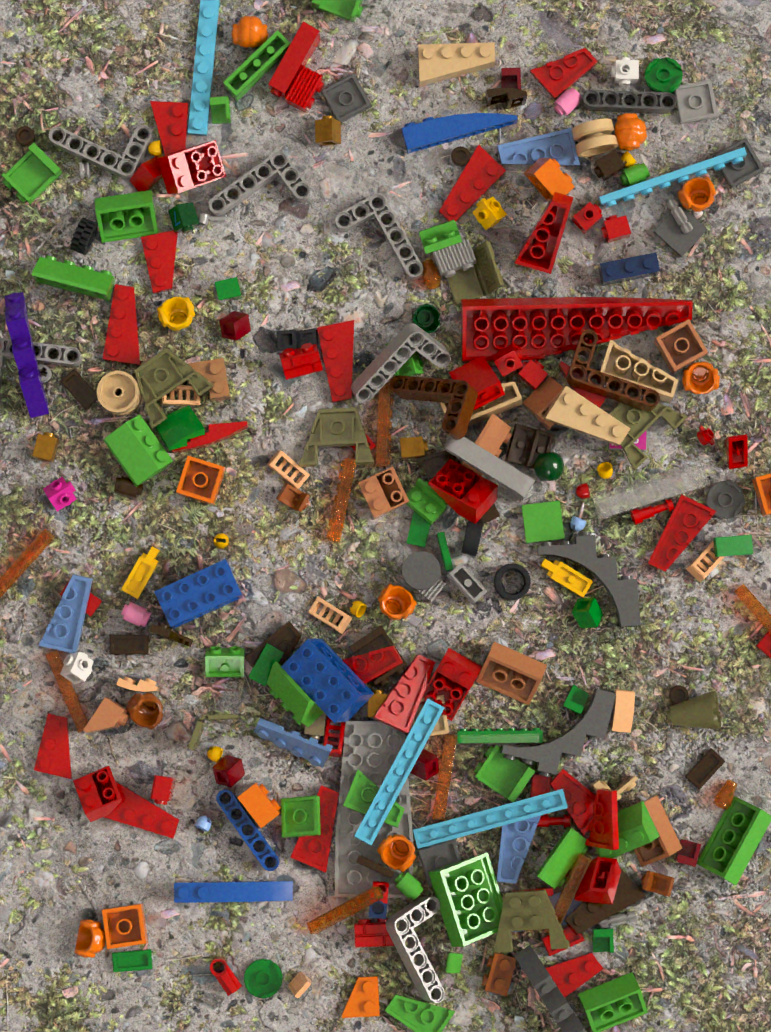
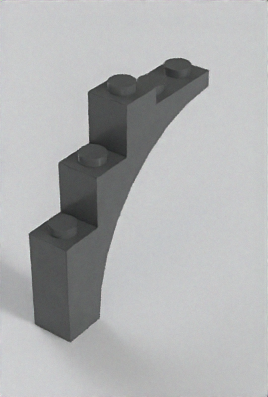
(622, 592)
(592, 723)
(548, 991)

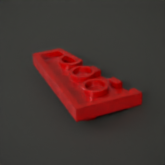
(337, 352)
(143, 814)
(315, 849)

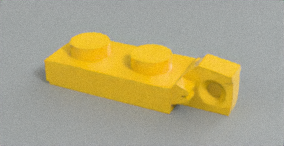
(141, 573)
(567, 577)

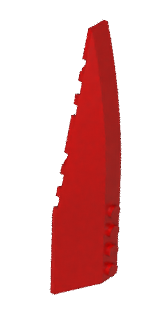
(556, 323)

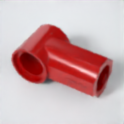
(225, 977)

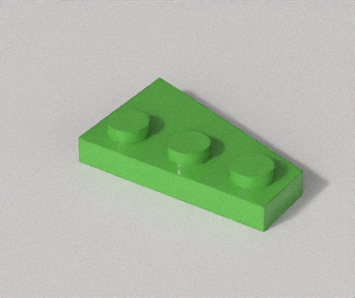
(418, 1014)

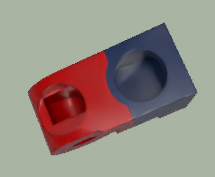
(379, 908)

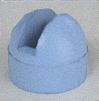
(577, 523)
(203, 823)

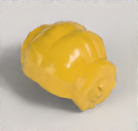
(176, 313)

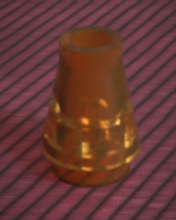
(431, 277)
(725, 795)

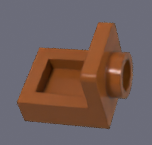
(293, 497)
(657, 883)

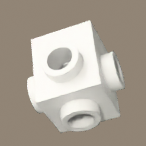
(625, 71)
(77, 667)

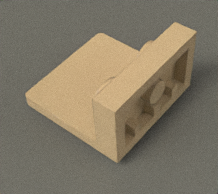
(627, 785)

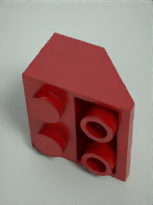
(98, 793)
(599, 881)

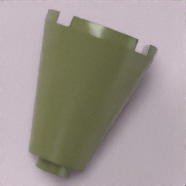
(697, 712)

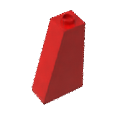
(297, 54)

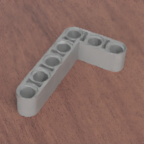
(103, 153)
(259, 182)
(387, 230)
(42, 357)
(397, 359)
(491, 466)
(414, 947)

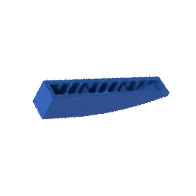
(451, 128)
(233, 891)

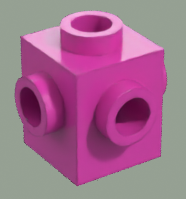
(60, 493)

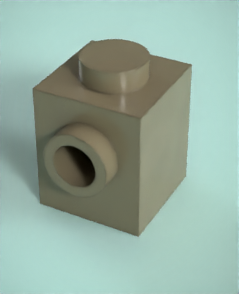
(316, 729)

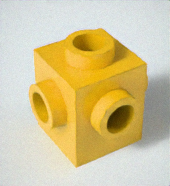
(489, 212)

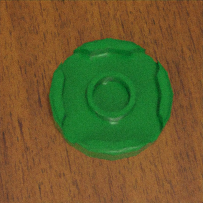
(663, 75)
(263, 978)

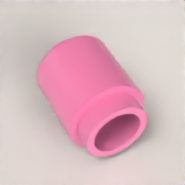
(567, 102)
(136, 614)

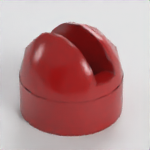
(582, 491)

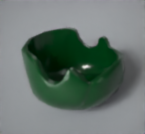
(426, 318)
(549, 466)

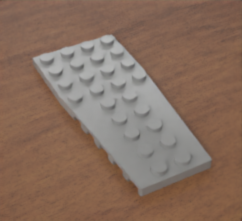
(372, 750)

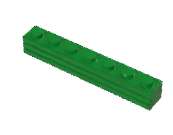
(500, 736)

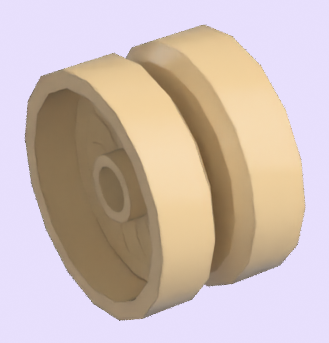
(594, 137)
(111, 385)

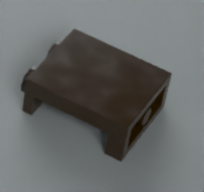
(374, 641)

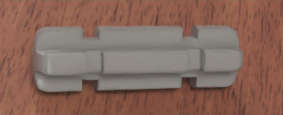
(679, 216)
(618, 919)

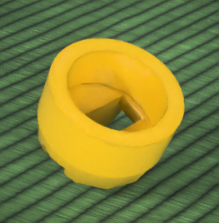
(155, 148)
(629, 159)
(605, 470)
(221, 545)
(358, 608)
(215, 753)

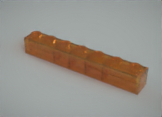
(383, 426)
(341, 500)
(25, 560)
(754, 606)
(67, 691)
(444, 777)
(571, 887)
(345, 910)

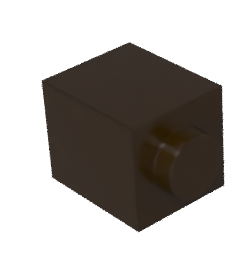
(608, 165)

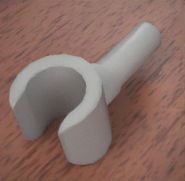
(204, 218)

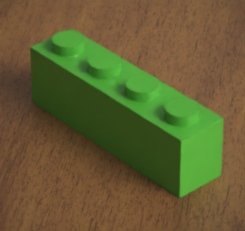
(256, 66)

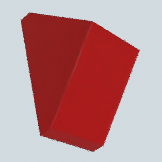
(146, 175)
(737, 451)

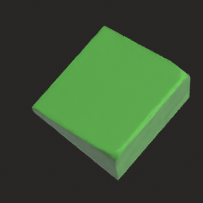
(453, 962)

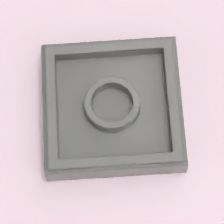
(695, 102)

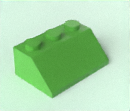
(126, 216)
(138, 450)
(293, 696)
(634, 830)
(562, 858)
(613, 1003)

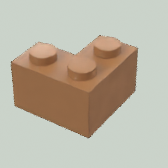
(215, 372)

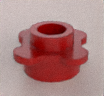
(705, 436)

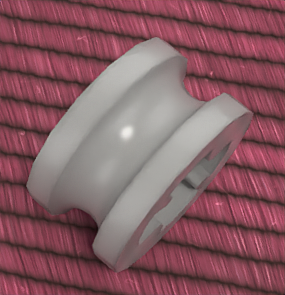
(85, 170)
(48, 371)

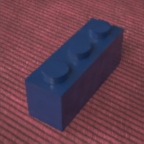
(629, 269)

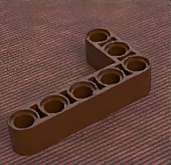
(605, 380)
(457, 393)

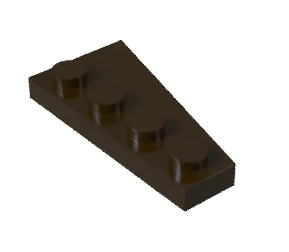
(590, 913)

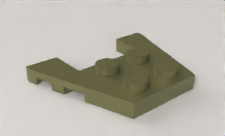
(163, 375)
(639, 422)
(333, 429)
(528, 912)

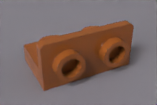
(499, 973)

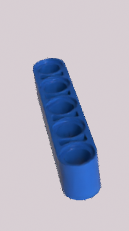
(239, 824)

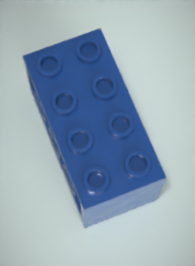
(199, 594)
(327, 680)

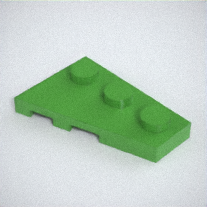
(362, 795)

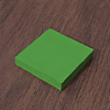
(542, 522)
(300, 816)

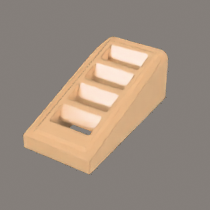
(180, 402)
(274, 460)
(698, 569)
(344, 622)
(299, 984)

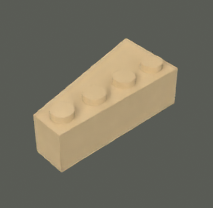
(448, 61)
(627, 366)
(504, 403)
(583, 416)

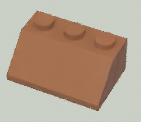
(491, 438)
(511, 673)
(107, 716)
(665, 844)

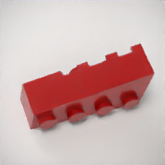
(545, 238)

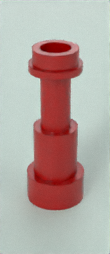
(639, 515)
(545, 821)

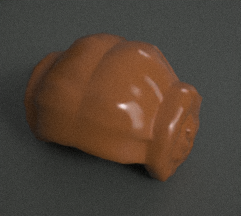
(145, 710)

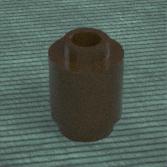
(126, 487)

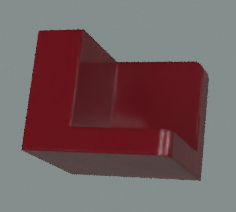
(511, 78)
(235, 325)
(426, 765)
(228, 771)
(689, 853)

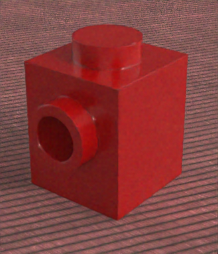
(587, 217)
(615, 228)
(508, 359)
(532, 373)

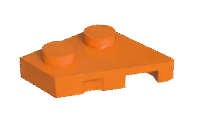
(363, 999)

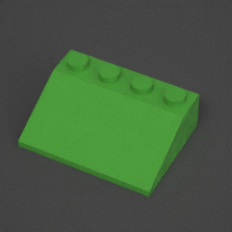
(468, 899)

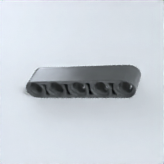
(636, 96)

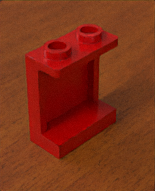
(481, 378)

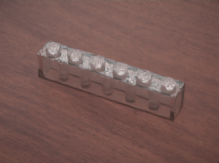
(650, 491)

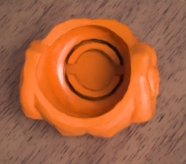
(249, 32)
(630, 131)
(697, 194)
(700, 378)
(396, 602)
(397, 852)
(90, 938)

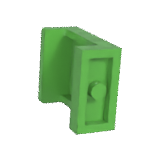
(341, 8)
(31, 174)
(503, 774)

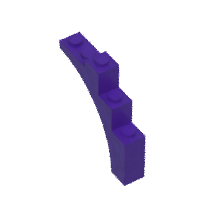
(24, 355)

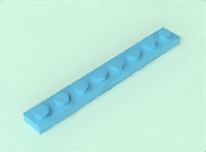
(203, 67)
(679, 175)
(399, 772)
(490, 818)

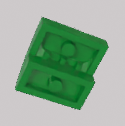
(179, 428)

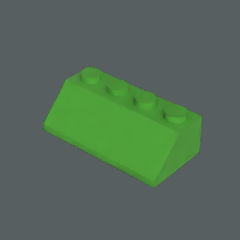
(74, 278)
(734, 840)

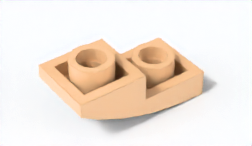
(143, 686)
(623, 711)

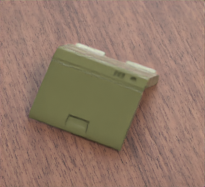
(480, 280)
(200, 727)

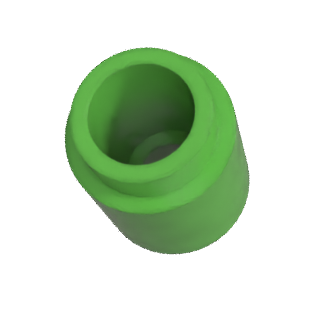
(634, 174)
(408, 885)

